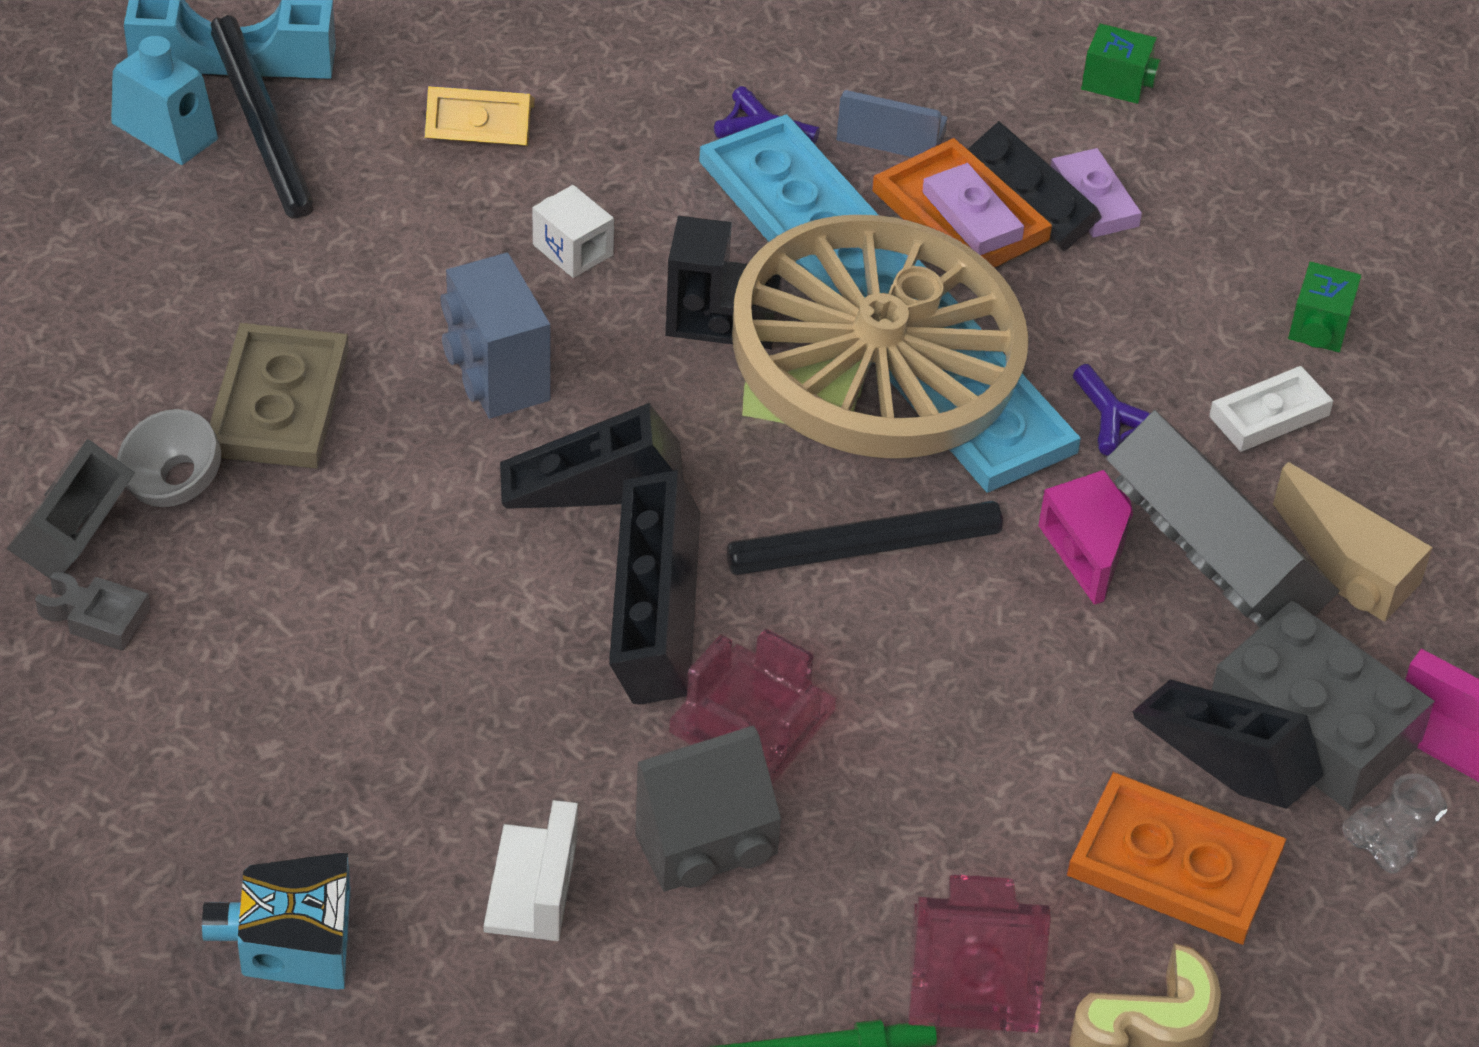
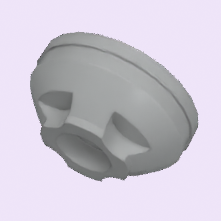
(161, 444)

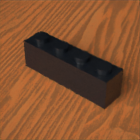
(655, 588)

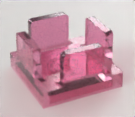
(762, 689)
(978, 957)

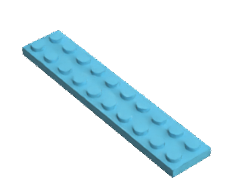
(788, 181)

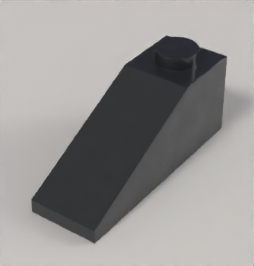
(591, 463)
(1238, 741)

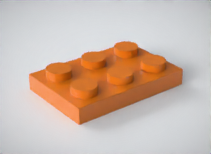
(903, 186)
(1177, 857)

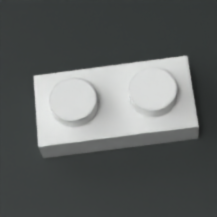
(1271, 408)

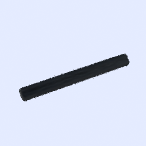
(261, 117)
(864, 537)

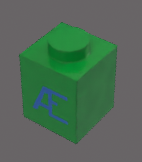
(1120, 64)
(1324, 306)

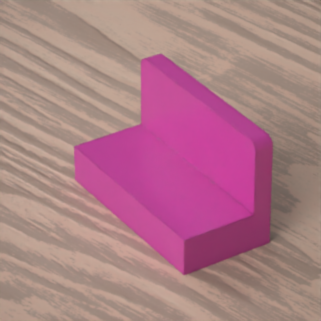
(1454, 719)

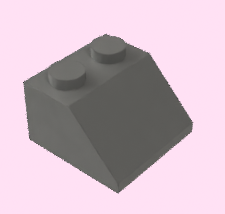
(707, 809)

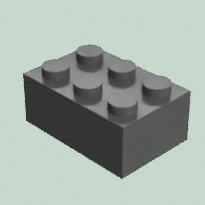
(1356, 706)

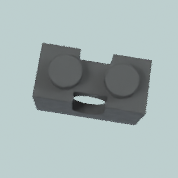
(78, 495)

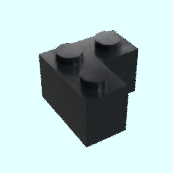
(705, 283)

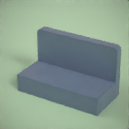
(888, 124)

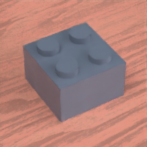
(496, 335)

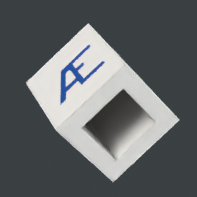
(573, 231)

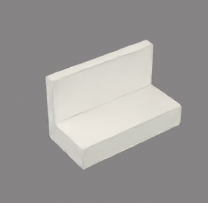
(533, 876)

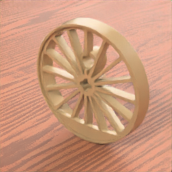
(880, 329)

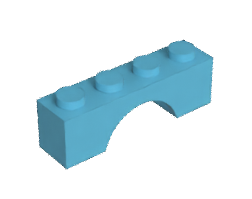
(289, 43)

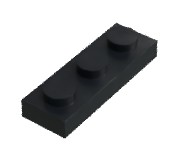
(1037, 184)

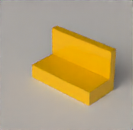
(478, 116)

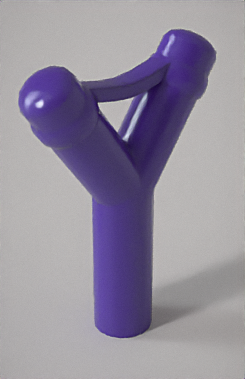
(756, 114)
(1111, 409)

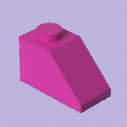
(1088, 529)

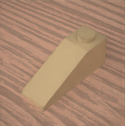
(1351, 545)

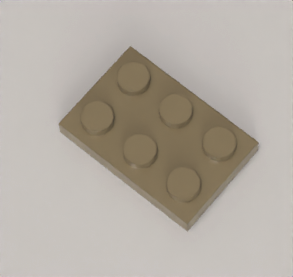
(279, 394)

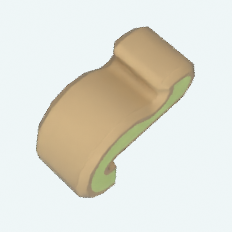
(1178, 1020)

